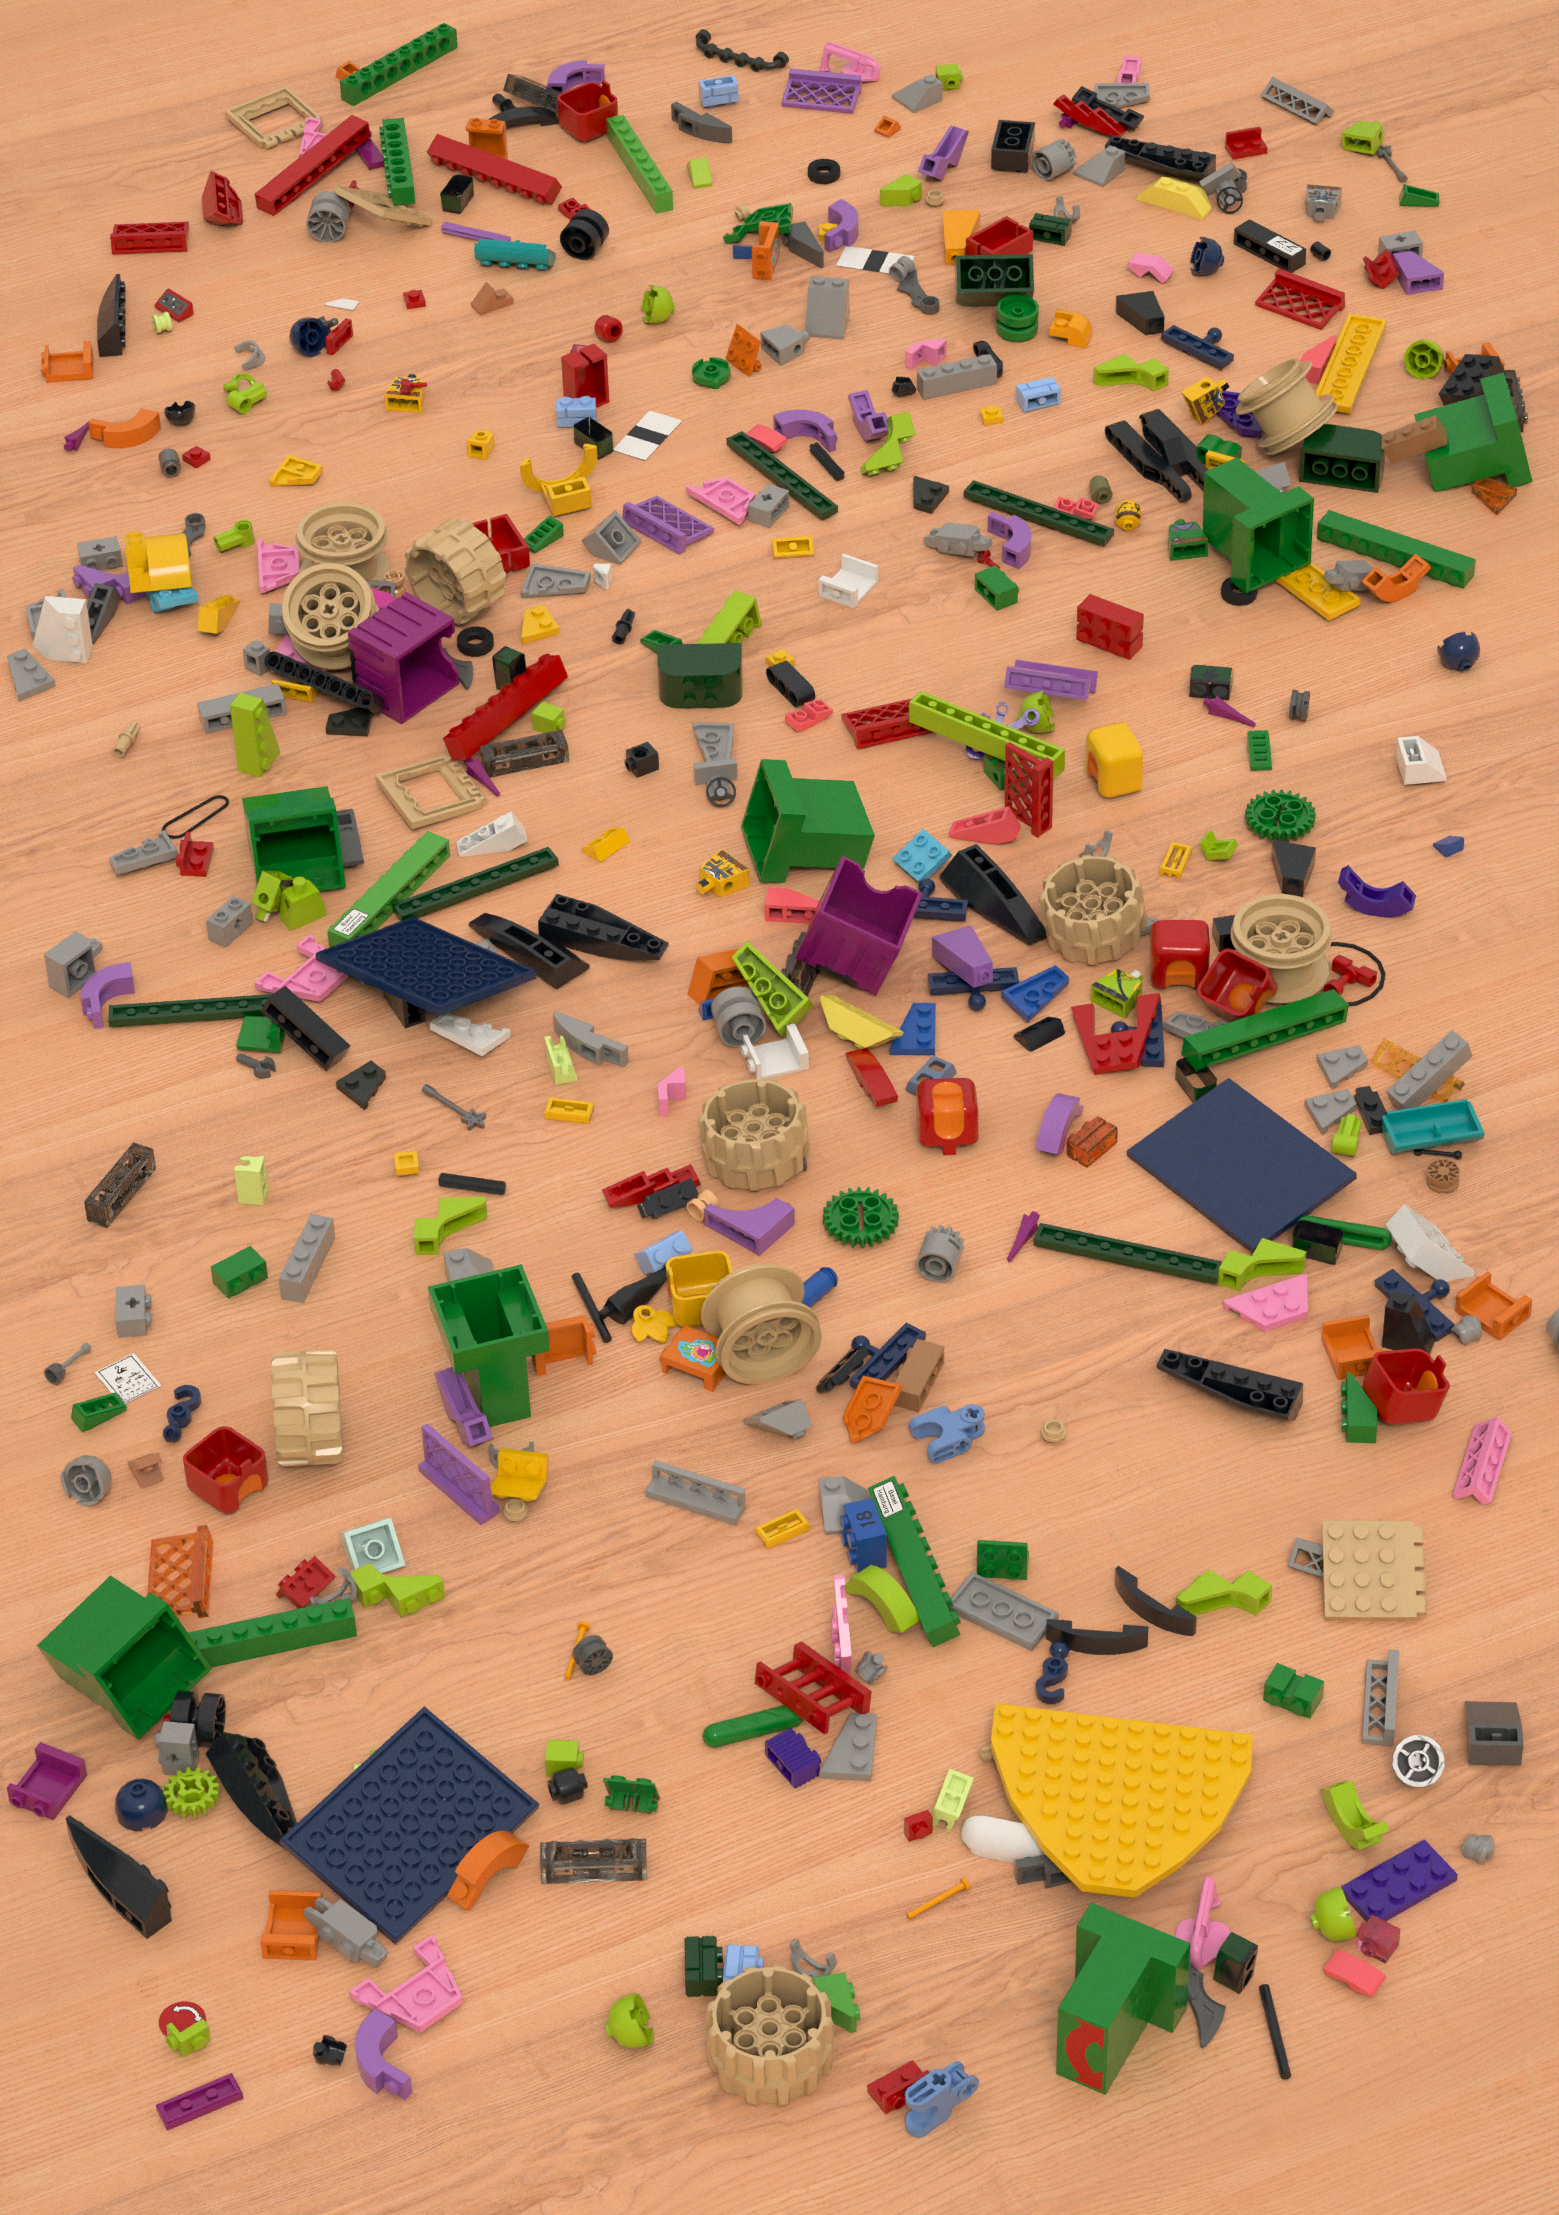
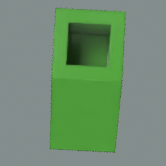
(840, 1993)

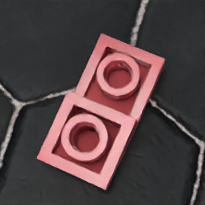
(767, 438)
(1083, 508)
(812, 714)
(1355, 1972)

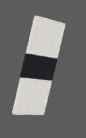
(869, 259)
(647, 435)

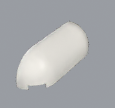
(998, 1839)

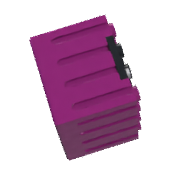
(403, 656)
(858, 928)

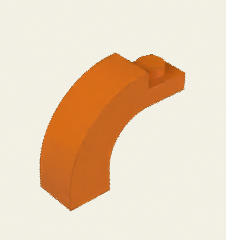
(128, 433)
(1399, 584)
(482, 1862)

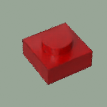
(414, 299)
(196, 457)
(918, 1825)

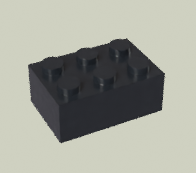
(1013, 145)
(1466, 377)

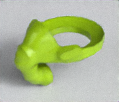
(233, 384)

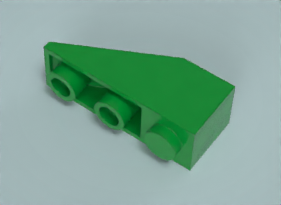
(1360, 1413)

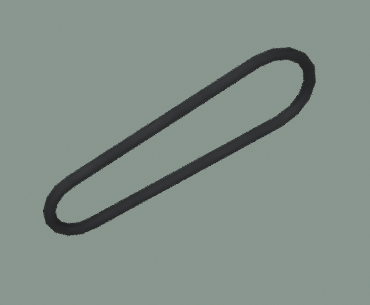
(191, 810)

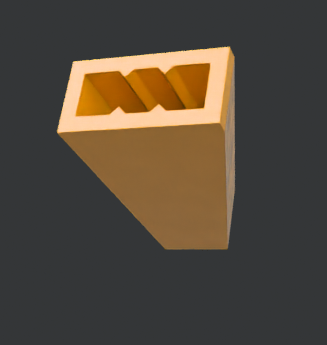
(956, 228)

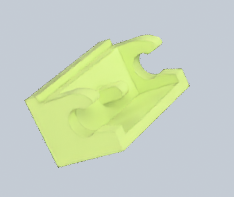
(559, 1061)
(251, 1181)
(952, 1798)

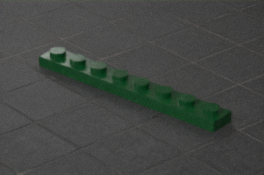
(782, 475)
(1038, 513)
(475, 884)
(186, 1010)
(1127, 1253)

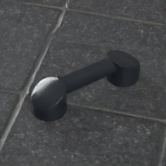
(983, 348)

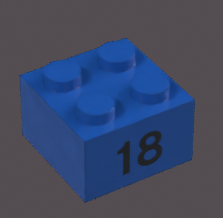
(863, 1535)

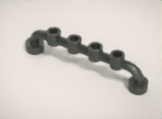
(703, 37)

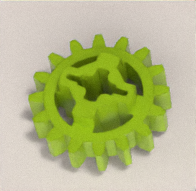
(191, 1792)

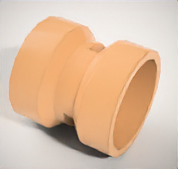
(398, 577)
(696, 1206)

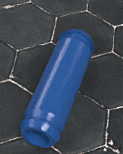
(819, 1285)

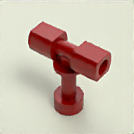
(1349, 974)

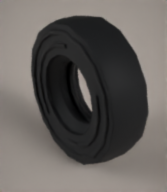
(823, 177)
(1236, 598)
(479, 649)

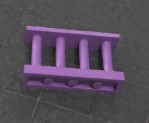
(1051, 679)

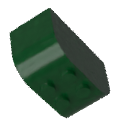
(989, 278)
(1343, 458)
(700, 675)

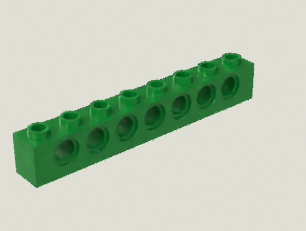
(398, 64)
(397, 161)

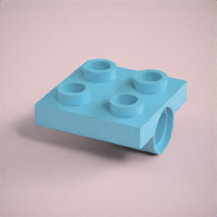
(167, 599)
(922, 856)

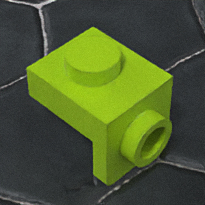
(1217, 849)
(188, 2040)

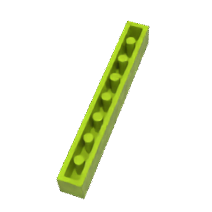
(979, 731)

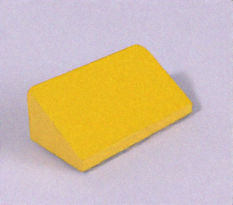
(792, 547)
(296, 691)
(606, 843)

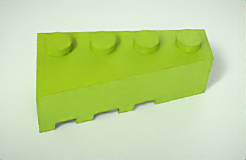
(733, 621)
(253, 735)
(775, 992)

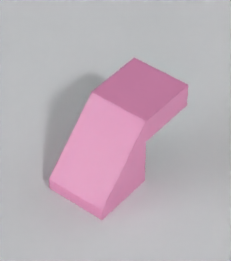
(1130, 70)
(1156, 265)
(929, 351)
(671, 1089)

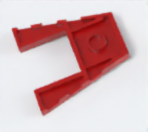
(1118, 1049)

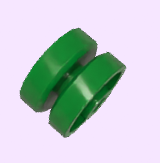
(1017, 318)

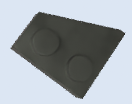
(928, 494)
(349, 723)
(362, 1083)

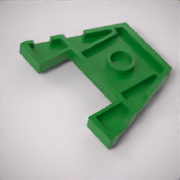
(777, 214)

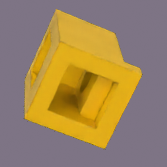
(482, 439)

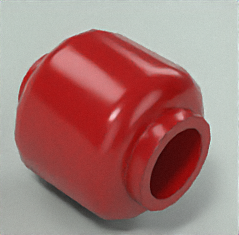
(608, 328)

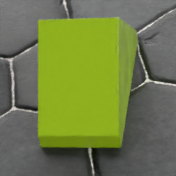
(699, 172)

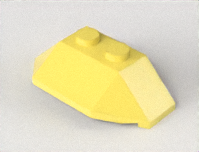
(1177, 197)
(856, 1024)

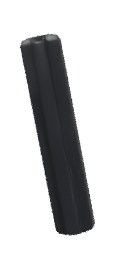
(825, 459)
(472, 1183)

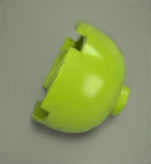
(657, 305)
(1423, 358)
(1042, 705)
(1332, 1916)
(629, 2022)

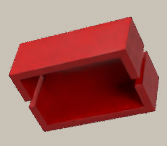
(1001, 238)
(586, 374)
(506, 542)
(1109, 626)

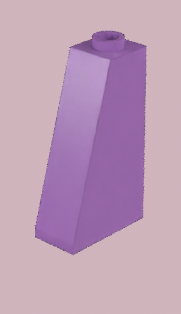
(964, 955)

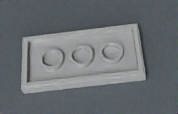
(1002, 1611)

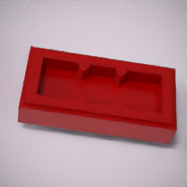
(339, 336)

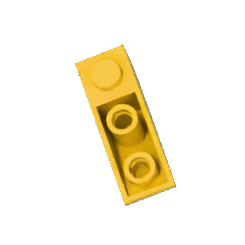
(216, 613)

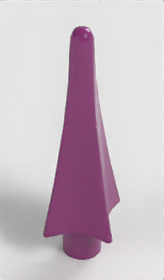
(1066, 121)
(74, 439)
(1222, 709)
(476, 770)
(1026, 1230)

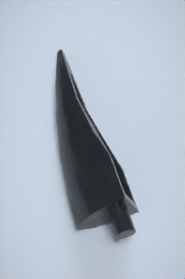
(624, 1302)

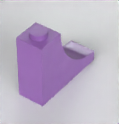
(752, 1228)

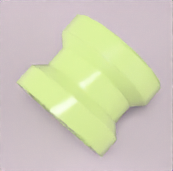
(161, 322)

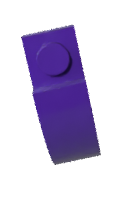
(1375, 901)

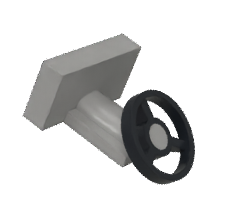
(1223, 183)
(716, 777)

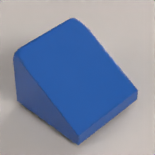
(742, 251)
(1449, 845)
(705, 1010)

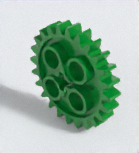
(1293, 820)
(842, 1217)

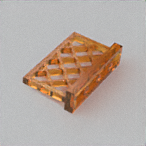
(198, 1572)

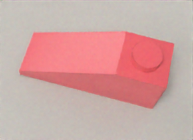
(1319, 357)
(990, 827)
(789, 906)

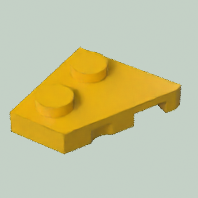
(296, 472)
(538, 624)

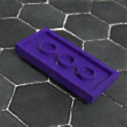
(1399, 1882)

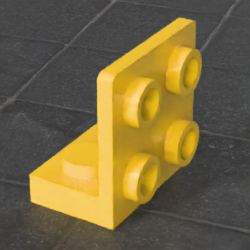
(520, 1474)

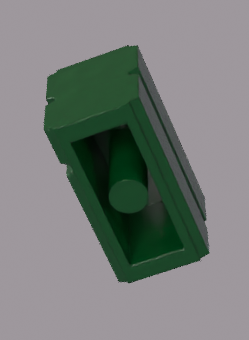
(1051, 229)
(701, 1966)

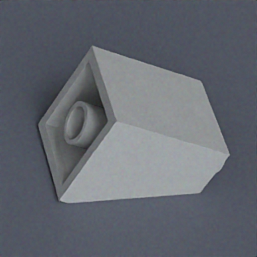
(827, 307)

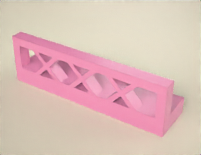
(1487, 1460)

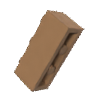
(1414, 439)
(918, 1374)

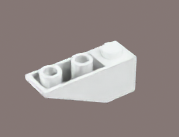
(494, 837)

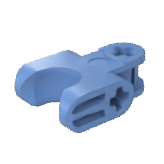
(952, 1429)
(935, 2097)

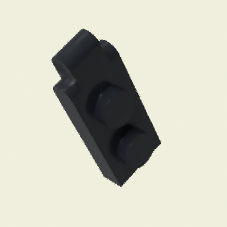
(1370, 1109)
(668, 1199)
(839, 1373)

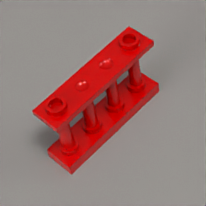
(818, 1670)

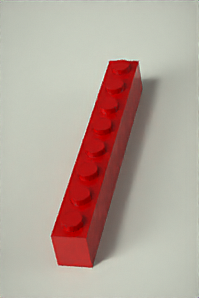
(312, 165)
(494, 169)
(505, 707)

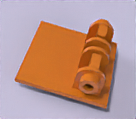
(744, 350)

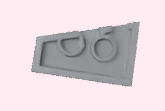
(1122, 94)
(552, 580)
(28, 675)
(714, 739)
(151, 852)
(1188, 1024)
(853, 1750)

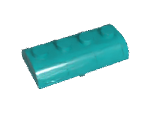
(514, 252)
(1431, 1126)

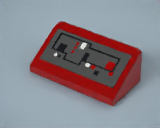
(175, 305)

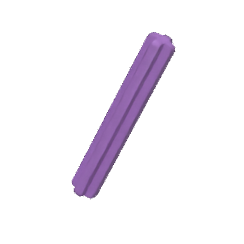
(471, 233)

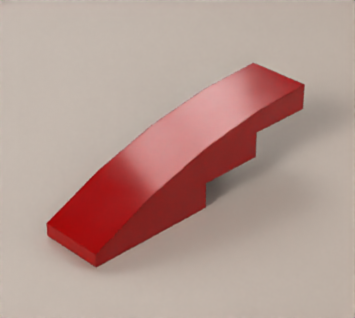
(1094, 119)
(872, 1077)
(635, 1188)

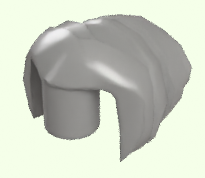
(1468, 1329)
(871, 1667)
(1478, 1847)

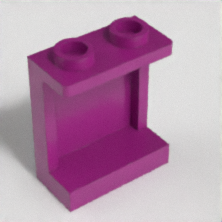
(48, 1782)

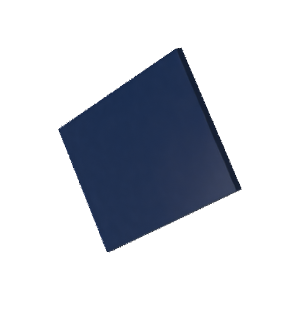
(426, 966)
(1241, 1165)
(406, 1823)

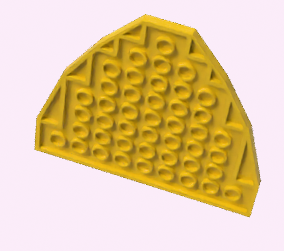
(1117, 1796)

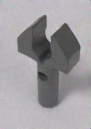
(330, 323)
(260, 1067)

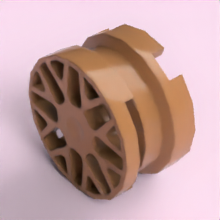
(1443, 1177)

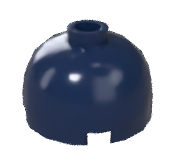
(1206, 257)
(308, 336)
(1459, 651)
(140, 1805)

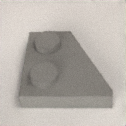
(1341, 1064)
(1330, 1108)

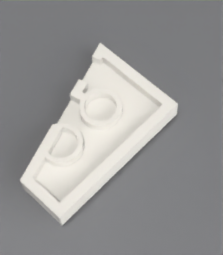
(471, 1036)

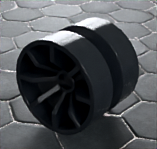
(584, 234)
(206, 1714)

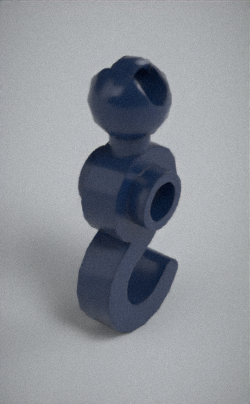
(180, 1413)
(1054, 1671)

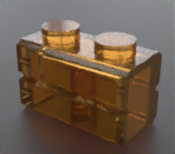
(1091, 1141)

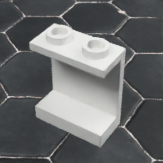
(851, 582)
(776, 1057)

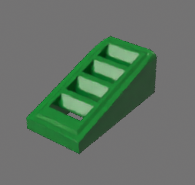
(1417, 197)
(549, 530)
(662, 638)
(1259, 749)
(89, 1413)

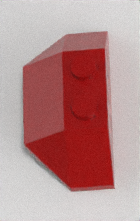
(221, 202)

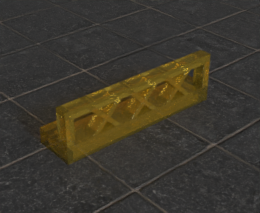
(1412, 1059)

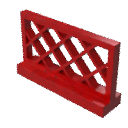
(148, 237)
(1306, 290)
(882, 729)
(1040, 791)

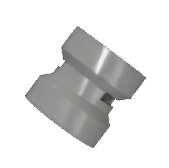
(902, 268)

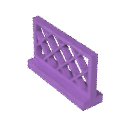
(822, 82)
(665, 532)
(457, 1476)

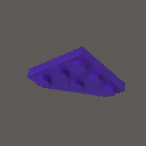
(1243, 424)

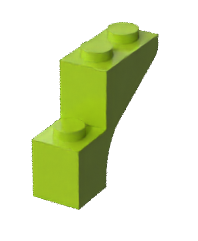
(1124, 371)
(889, 454)
(453, 1216)
(1267, 1260)
(403, 1592)
(1214, 1593)

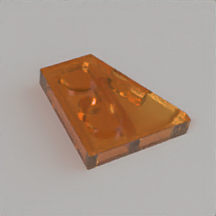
(1493, 494)

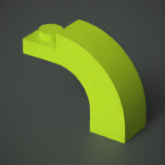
(886, 1596)
(1350, 1816)

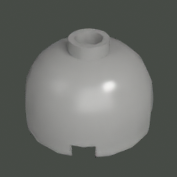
(86, 1479)
(1418, 1760)

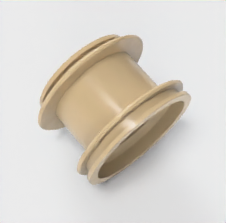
(1285, 405)
(345, 536)
(309, 601)
(1288, 939)
(761, 1324)

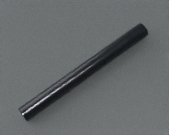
(591, 1307)
(1275, 2032)

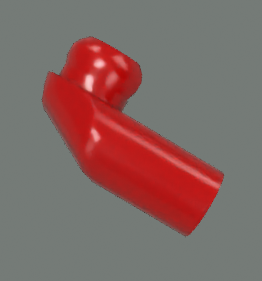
(337, 380)

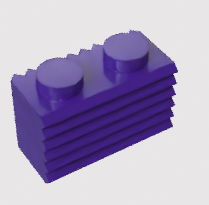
(793, 1757)

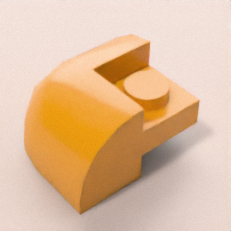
(1071, 326)

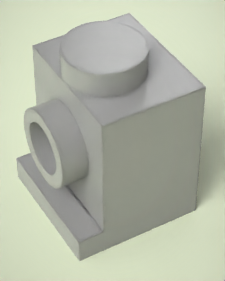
(254, 657)

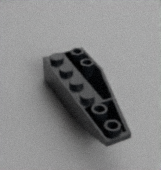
(1166, 159)
(112, 320)
(992, 894)
(597, 931)
(547, 957)
(1235, 1384)
(253, 1783)
(121, 1880)

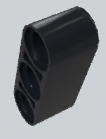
(790, 683)

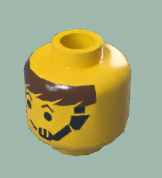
(1128, 515)

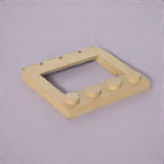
(240, 116)
(394, 213)
(470, 795)

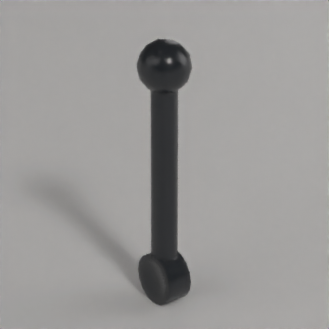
(1457, 1154)

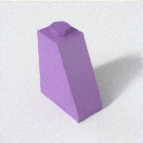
(1417, 273)

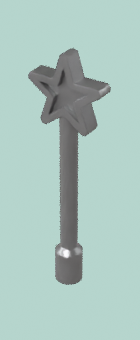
(1386, 153)
(472, 1118)

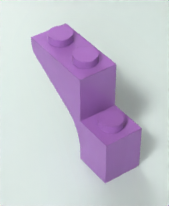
(947, 152)
(86, 578)
(462, 1407)

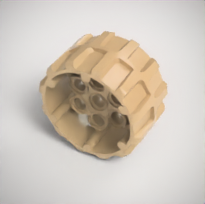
(456, 570)
(1092, 909)
(754, 1134)
(306, 1407)
(763, 2059)

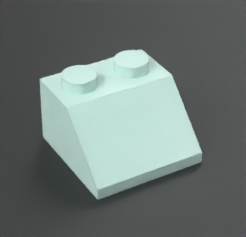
(373, 1544)

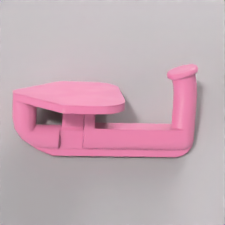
(860, 63)
(1204, 1935)

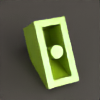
(901, 192)

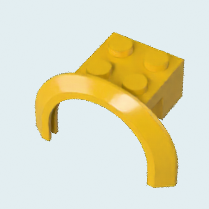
(566, 493)

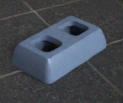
(948, 1071)

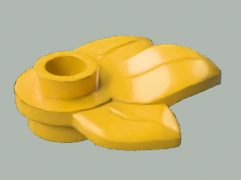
(653, 1326)

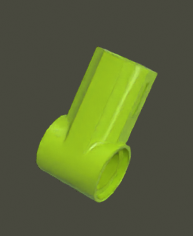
(244, 400)
(240, 535)
(1346, 1140)

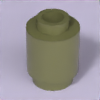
(1100, 489)

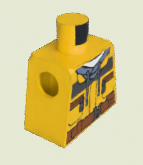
(1205, 398)
(404, 402)
(723, 875)

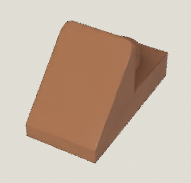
(490, 300)
(146, 1469)

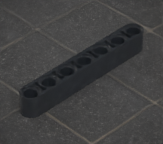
(324, 682)

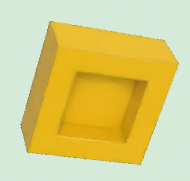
(824, 228)
(991, 415)
(779, 656)
(406, 1163)

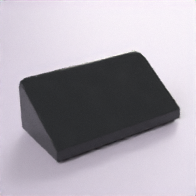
(1040, 1033)

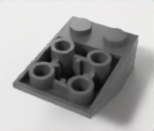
(1493, 1733)

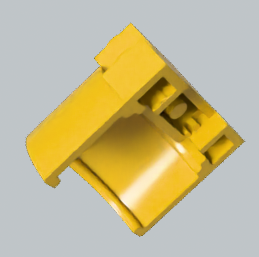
(163, 555)

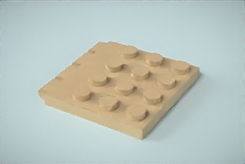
(1373, 1570)

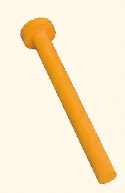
(583, 1627)
(964, 1884)

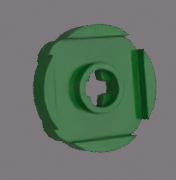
(711, 372)

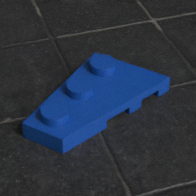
(1035, 992)
(918, 1031)

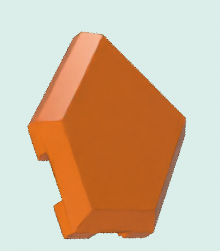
(870, 1407)

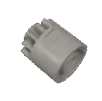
(1053, 159)
(939, 1254)

